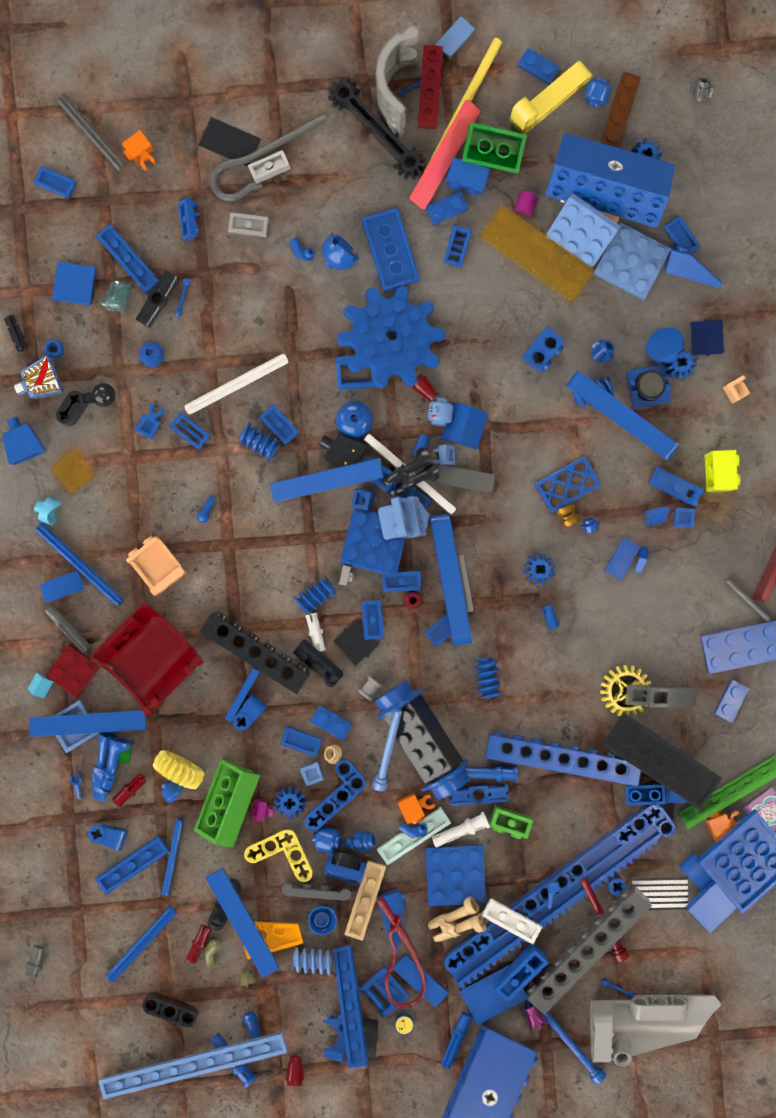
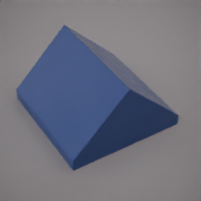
(465, 426)

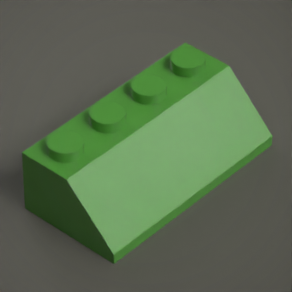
(226, 803)

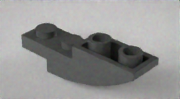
(661, 695)

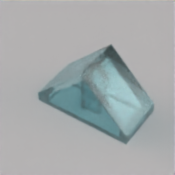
(116, 297)

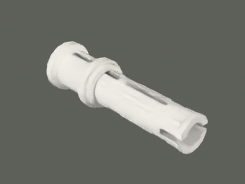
(469, 826)

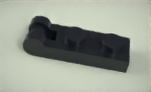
(318, 663)

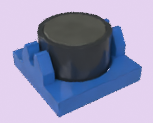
(650, 386)
(345, 868)

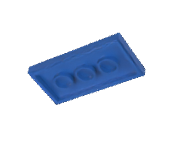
(390, 249)

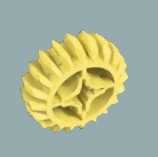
(619, 696)
(178, 769)

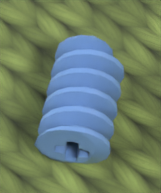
(312, 961)

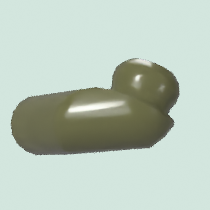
(210, 950)

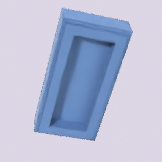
(455, 37)

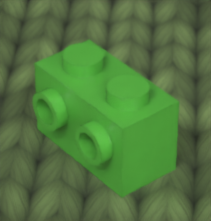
(511, 822)

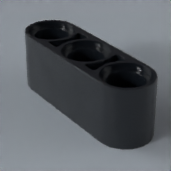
(180, 1009)

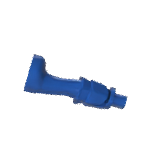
(105, 775)

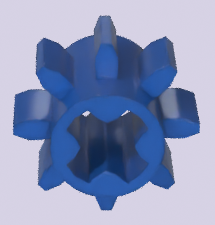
(603, 351)

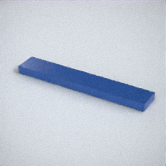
(327, 480)
(87, 723)
(242, 922)
(350, 1007)

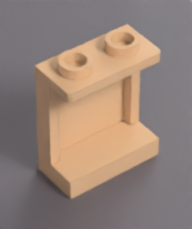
(156, 565)

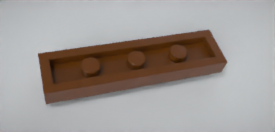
(620, 109)

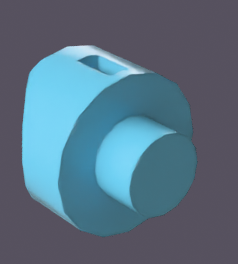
(47, 510)

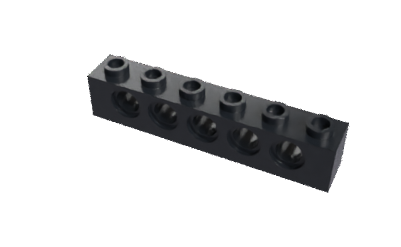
(211, 630)

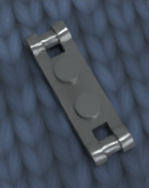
(310, 891)

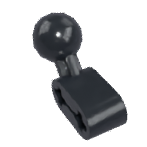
(101, 395)

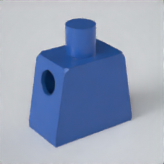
(21, 442)

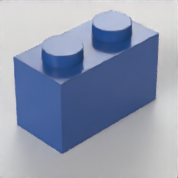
(467, 177)

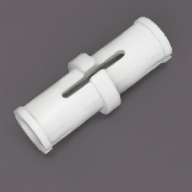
(315, 631)

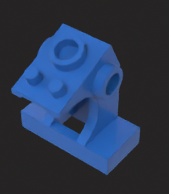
(338, 1051)

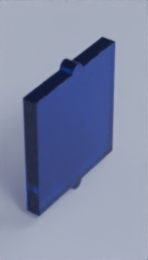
(707, 337)

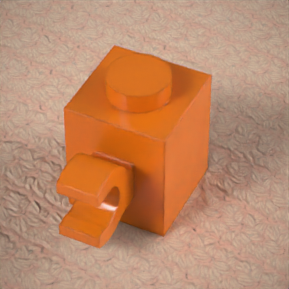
(138, 149)
(412, 807)
(720, 824)

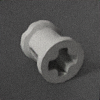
(369, 688)

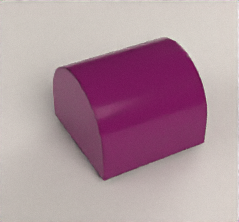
(526, 203)

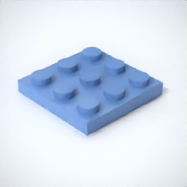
(582, 230)
(632, 261)

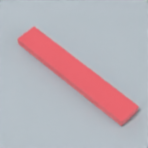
(444, 155)

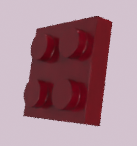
(72, 671)

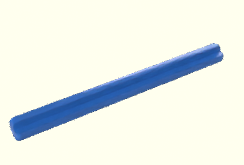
(79, 564)

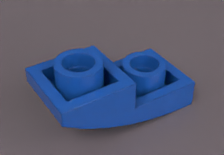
(61, 586)
(695, 872)

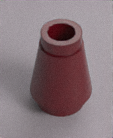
(424, 388)
(408, 595)
(295, 1072)

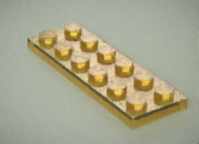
(536, 253)

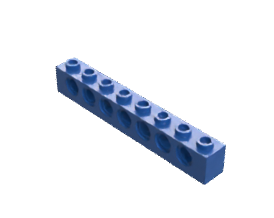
(495, 741)

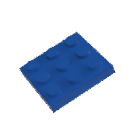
(366, 546)
(455, 874)

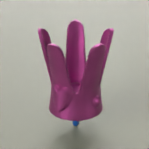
(533, 1016)

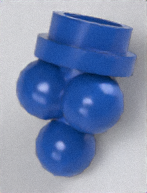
(362, 841)

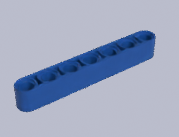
(622, 415)
(450, 579)

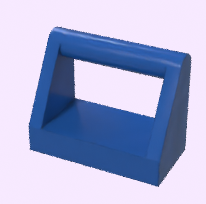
(343, 362)

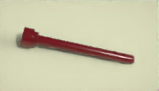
(619, 952)

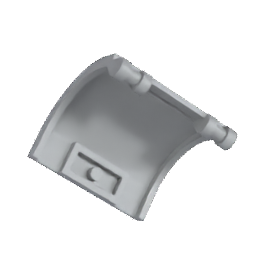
(392, 58)

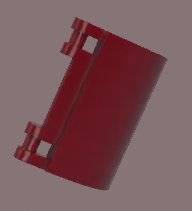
(147, 657)

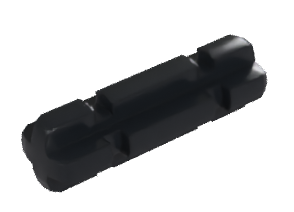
(15, 333)

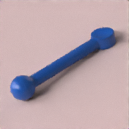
(402, 92)
(186, 282)
(605, 982)

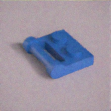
(397, 992)

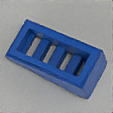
(450, 244)
(656, 515)

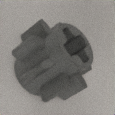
(701, 89)

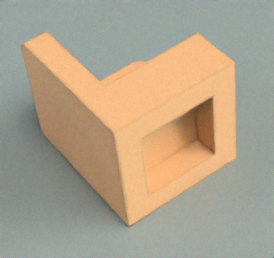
(736, 390)

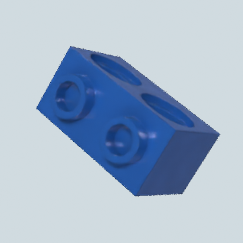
(540, 347)

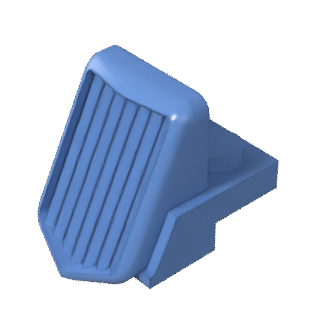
(404, 518)

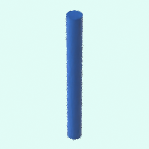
(172, 857)

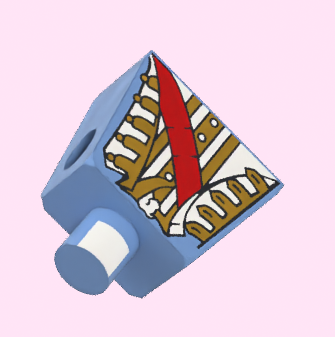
(39, 380)

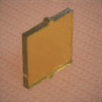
(72, 471)

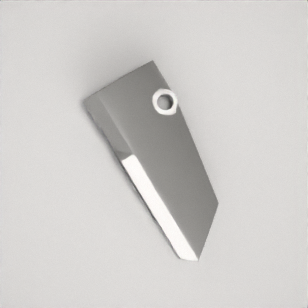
(646, 1024)

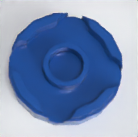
(665, 344)

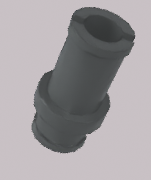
(33, 965)

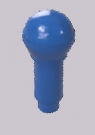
(204, 515)

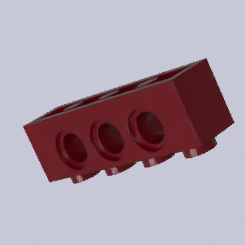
(430, 86)

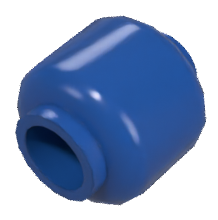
(597, 92)
(327, 839)

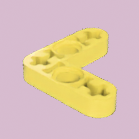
(288, 847)

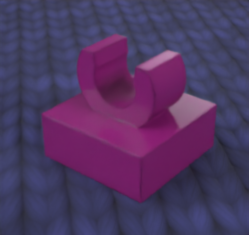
(261, 810)

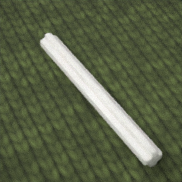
(236, 384)

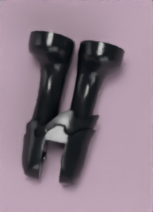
(401, 474)

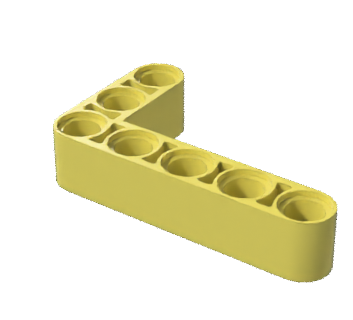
(528, 114)

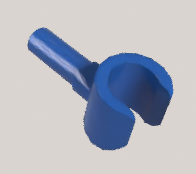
(76, 782)
(553, 887)

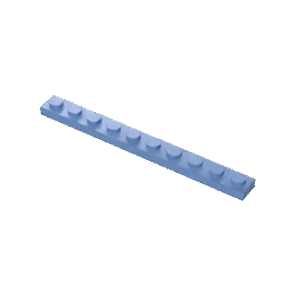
(193, 1065)

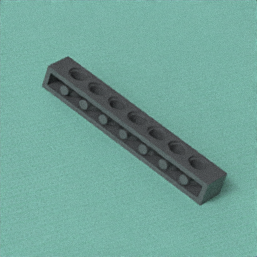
(545, 1000)

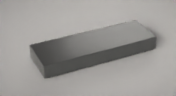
(465, 479)

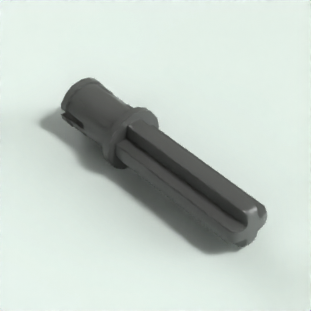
(67, 628)

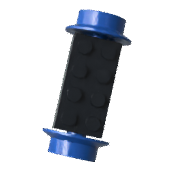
(424, 740)

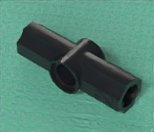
(163, 288)

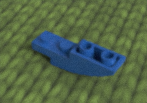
(650, 794)

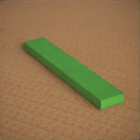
(730, 793)

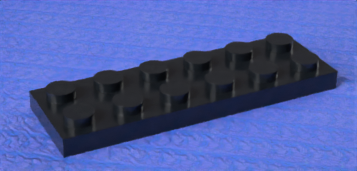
(662, 761)

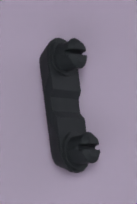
(218, 917)

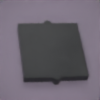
(353, 643)

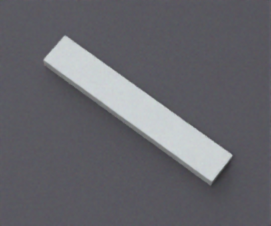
(393, 460)

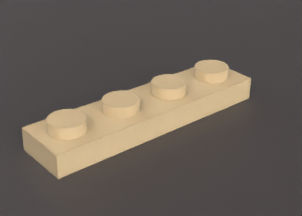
(365, 900)

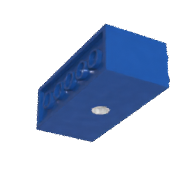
(611, 179)
(493, 1068)

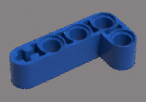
(333, 799)

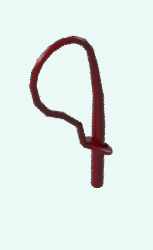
(395, 925)

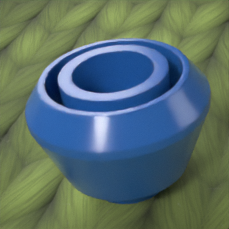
(155, 358)
(171, 790)

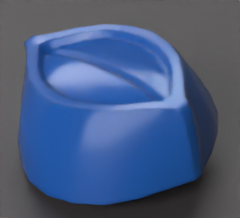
(322, 920)

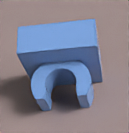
(446, 455)

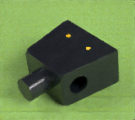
(342, 450)

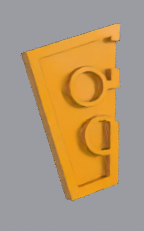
(279, 935)

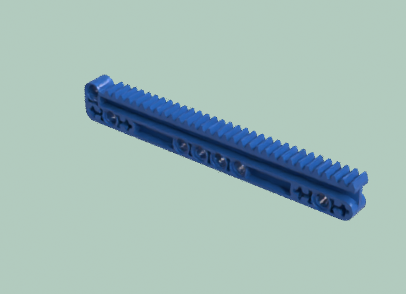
(596, 864)

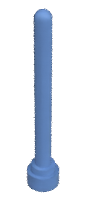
(380, 781)

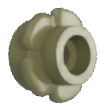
(246, 977)

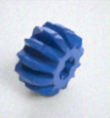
(645, 147)
(686, 366)
(539, 562)
(284, 798)

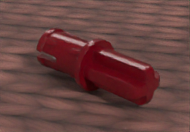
(129, 790)
(198, 944)

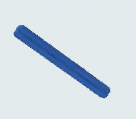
(141, 944)

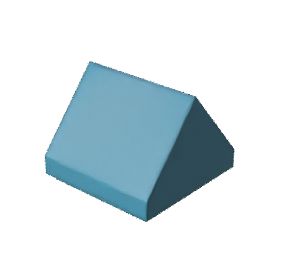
(40, 685)

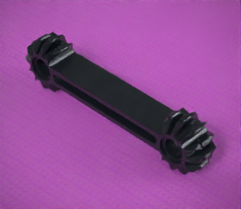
(376, 128)

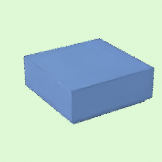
(312, 773)

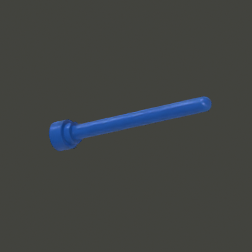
(596, 1074)

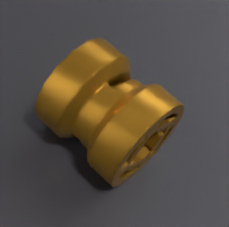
(571, 519)

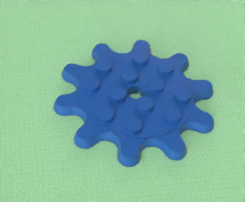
(385, 355)

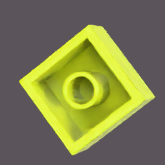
(722, 471)

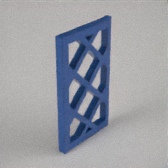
(570, 468)

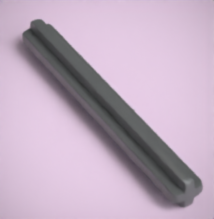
(90, 131)

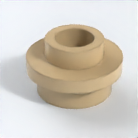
(333, 754)

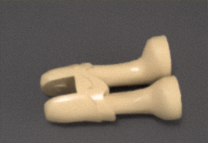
(451, 929)

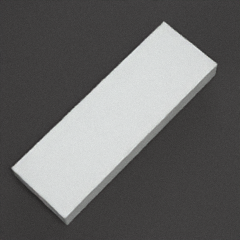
(511, 920)

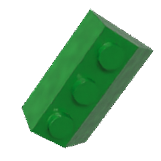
(494, 148)

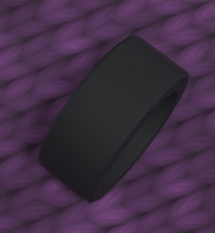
(371, 1030)

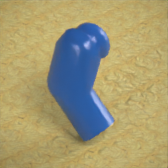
(300, 252)
(413, 831)

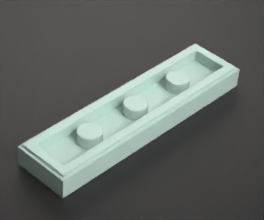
(402, 843)

